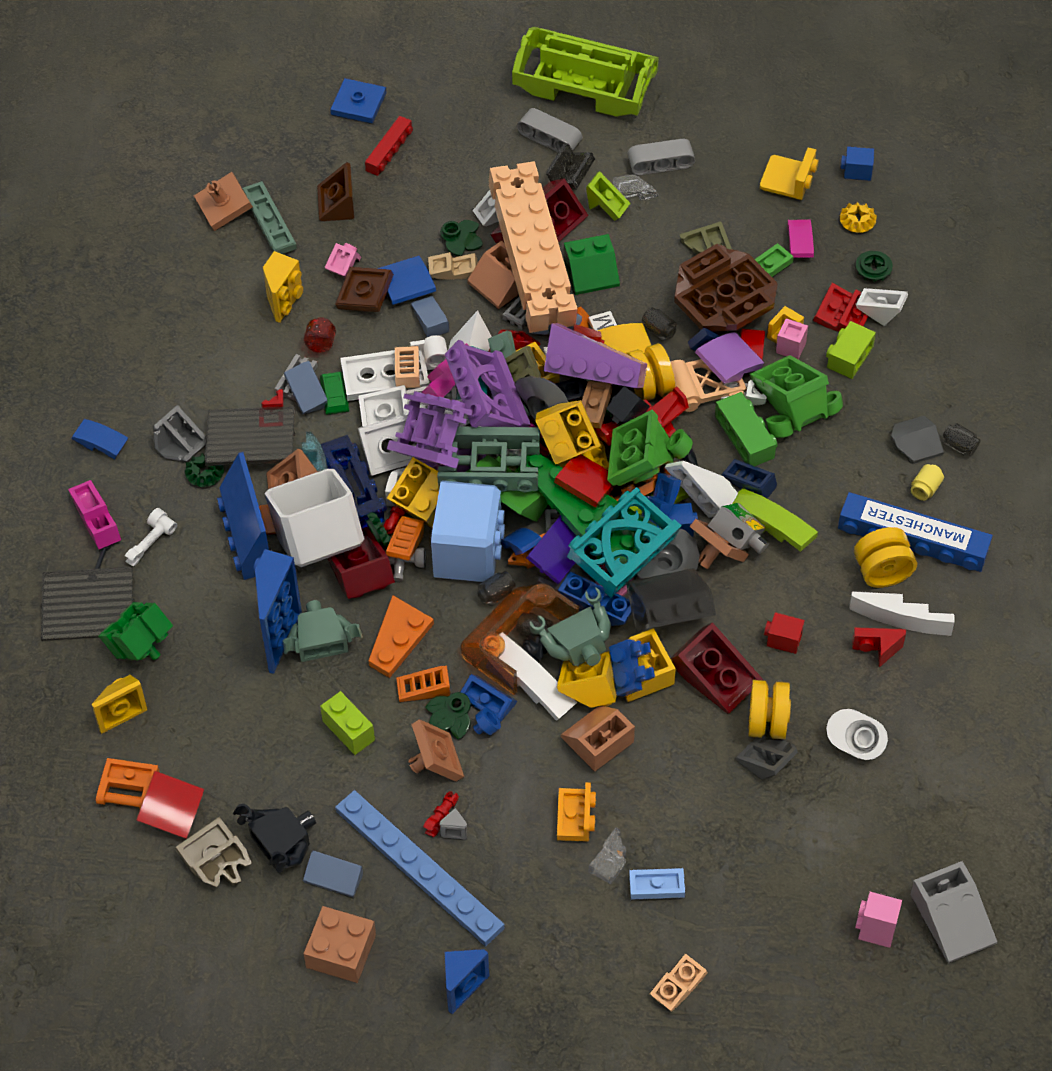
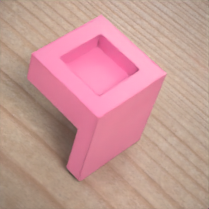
(791, 338)

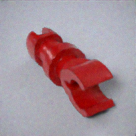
(391, 523)
(433, 823)

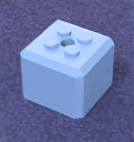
(467, 531)

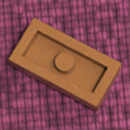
(596, 401)

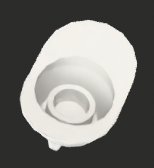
(857, 734)

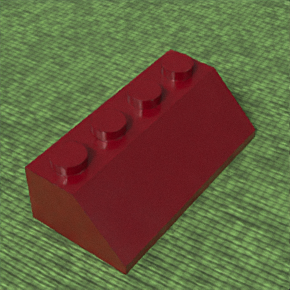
(563, 207)

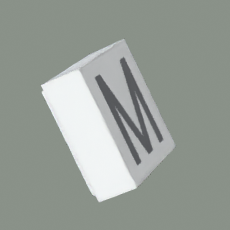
(601, 321)

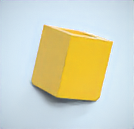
(776, 323)

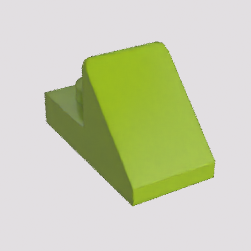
(603, 193)

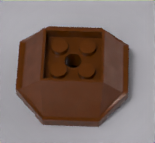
(724, 289)

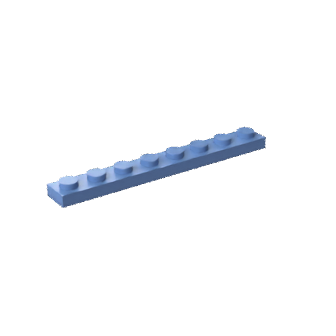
(420, 868)

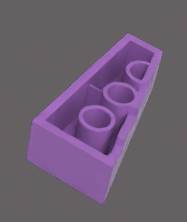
(585, 358)

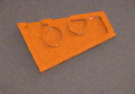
(398, 636)

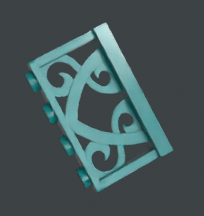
(621, 572)

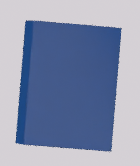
(464, 975)

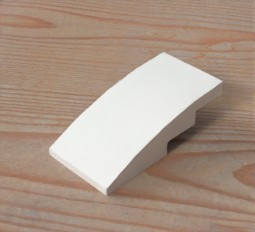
(389, 403)

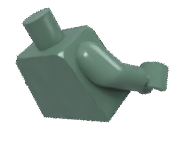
(320, 633)
(579, 636)

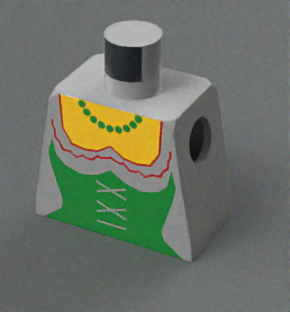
(739, 527)

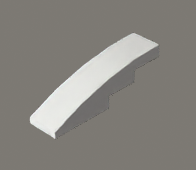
(909, 616)
(535, 680)

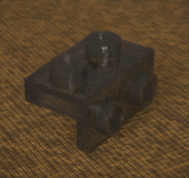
(570, 166)

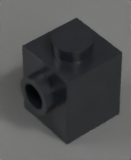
(626, 406)

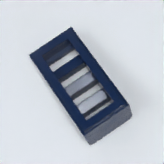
(765, 482)

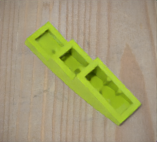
(777, 520)

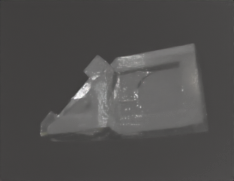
(633, 185)
(610, 859)

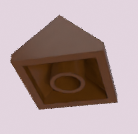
(336, 196)

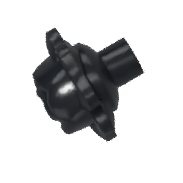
(534, 647)

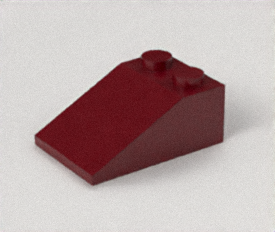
(362, 567)
(715, 668)

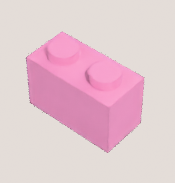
(878, 919)

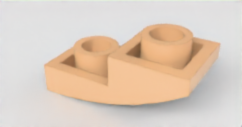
(678, 983)

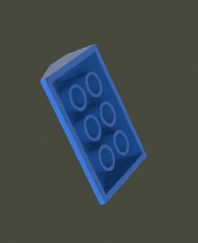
(242, 517)
(277, 602)

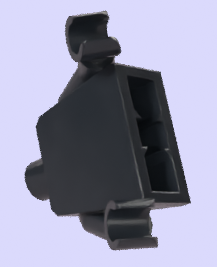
(278, 833)

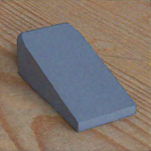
(430, 317)

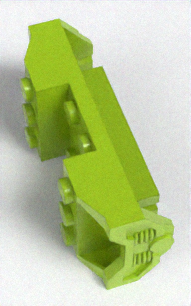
(585, 70)

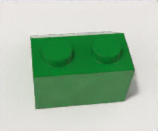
(591, 264)

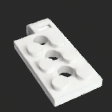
(431, 354)
(373, 436)

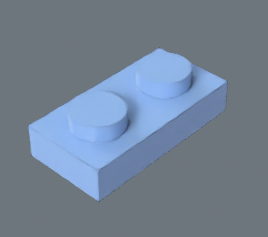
(657, 883)

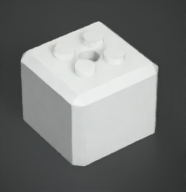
(315, 517)

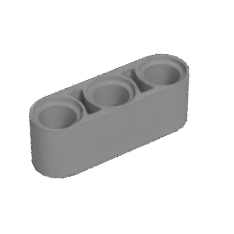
(548, 130)
(661, 156)

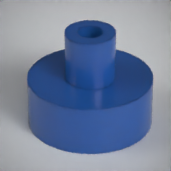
(486, 722)

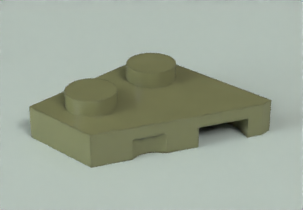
(705, 237)

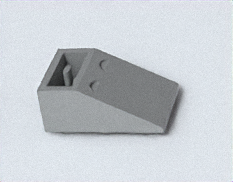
(953, 911)

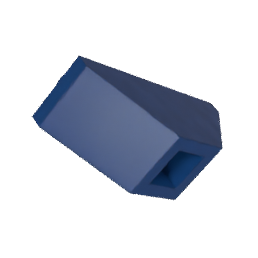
(575, 587)

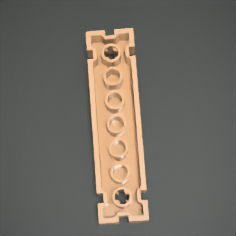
(532, 247)

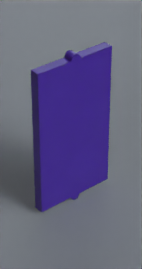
(552, 551)

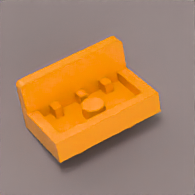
(574, 813)

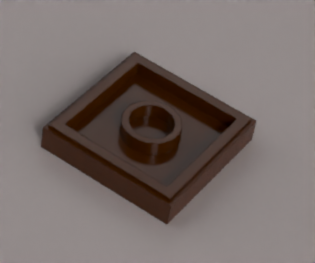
(364, 289)

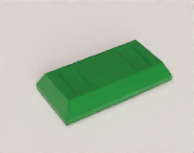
(335, 392)

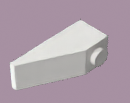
(703, 486)

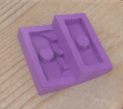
(729, 357)

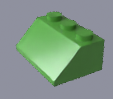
(527, 504)

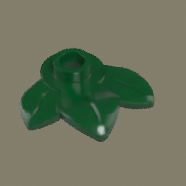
(461, 236)
(447, 716)

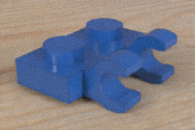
(625, 666)

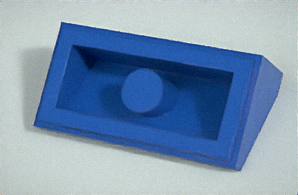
(488, 696)

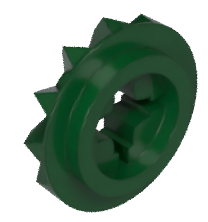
(882, 261)
(207, 477)
(377, 529)

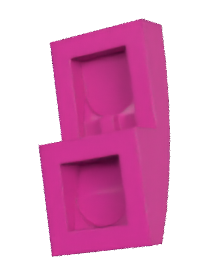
(800, 238)

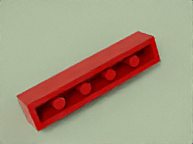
(388, 145)

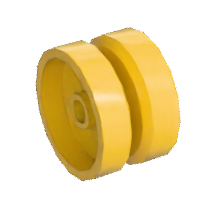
(659, 372)
(885, 557)
(769, 709)

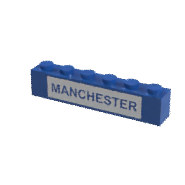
(925, 533)

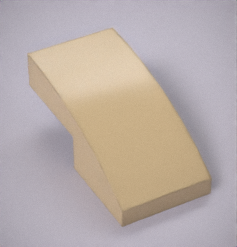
(447, 267)

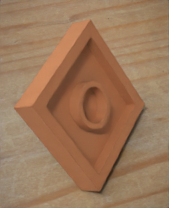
(223, 201)
(715, 545)
(436, 752)

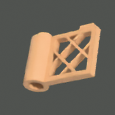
(690, 384)

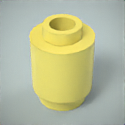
(927, 482)

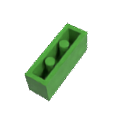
(745, 429)

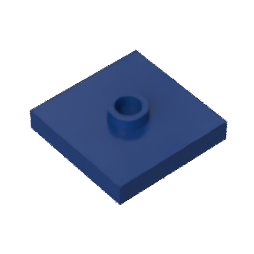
(358, 100)

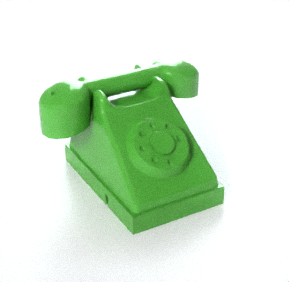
(796, 394)
(643, 447)

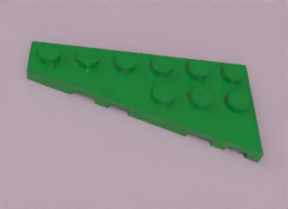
(578, 513)

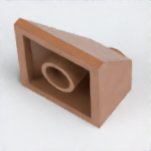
(290, 469)

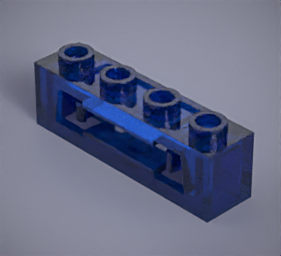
(337, 455)

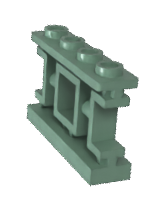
(495, 441)

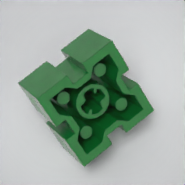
(136, 631)

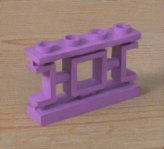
(430, 428)

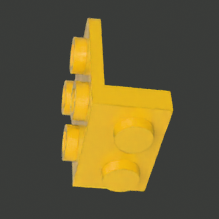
(789, 176)

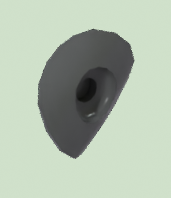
(539, 394)
(676, 556)

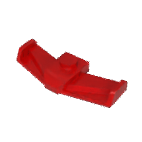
(666, 409)

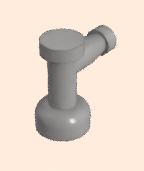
(418, 558)

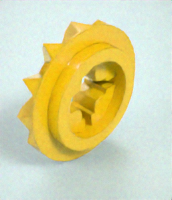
(851, 222)

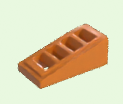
(406, 535)
(421, 677)

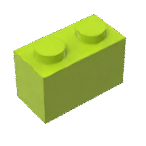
(850, 349)
(347, 723)

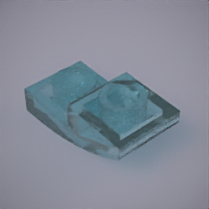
(314, 452)

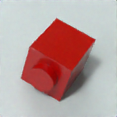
(784, 632)

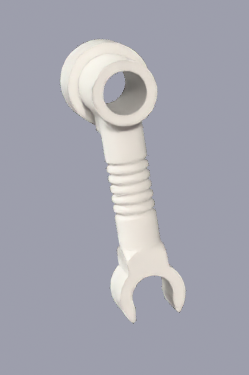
(161, 524)

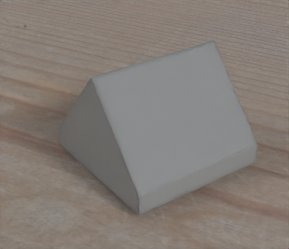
(453, 826)

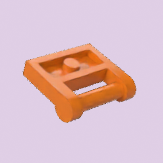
(127, 776)

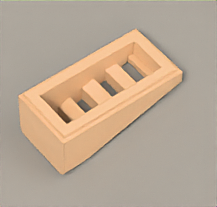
(410, 380)

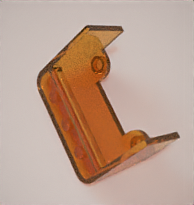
(486, 645)

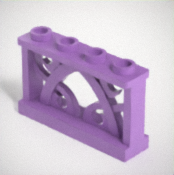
(466, 367)

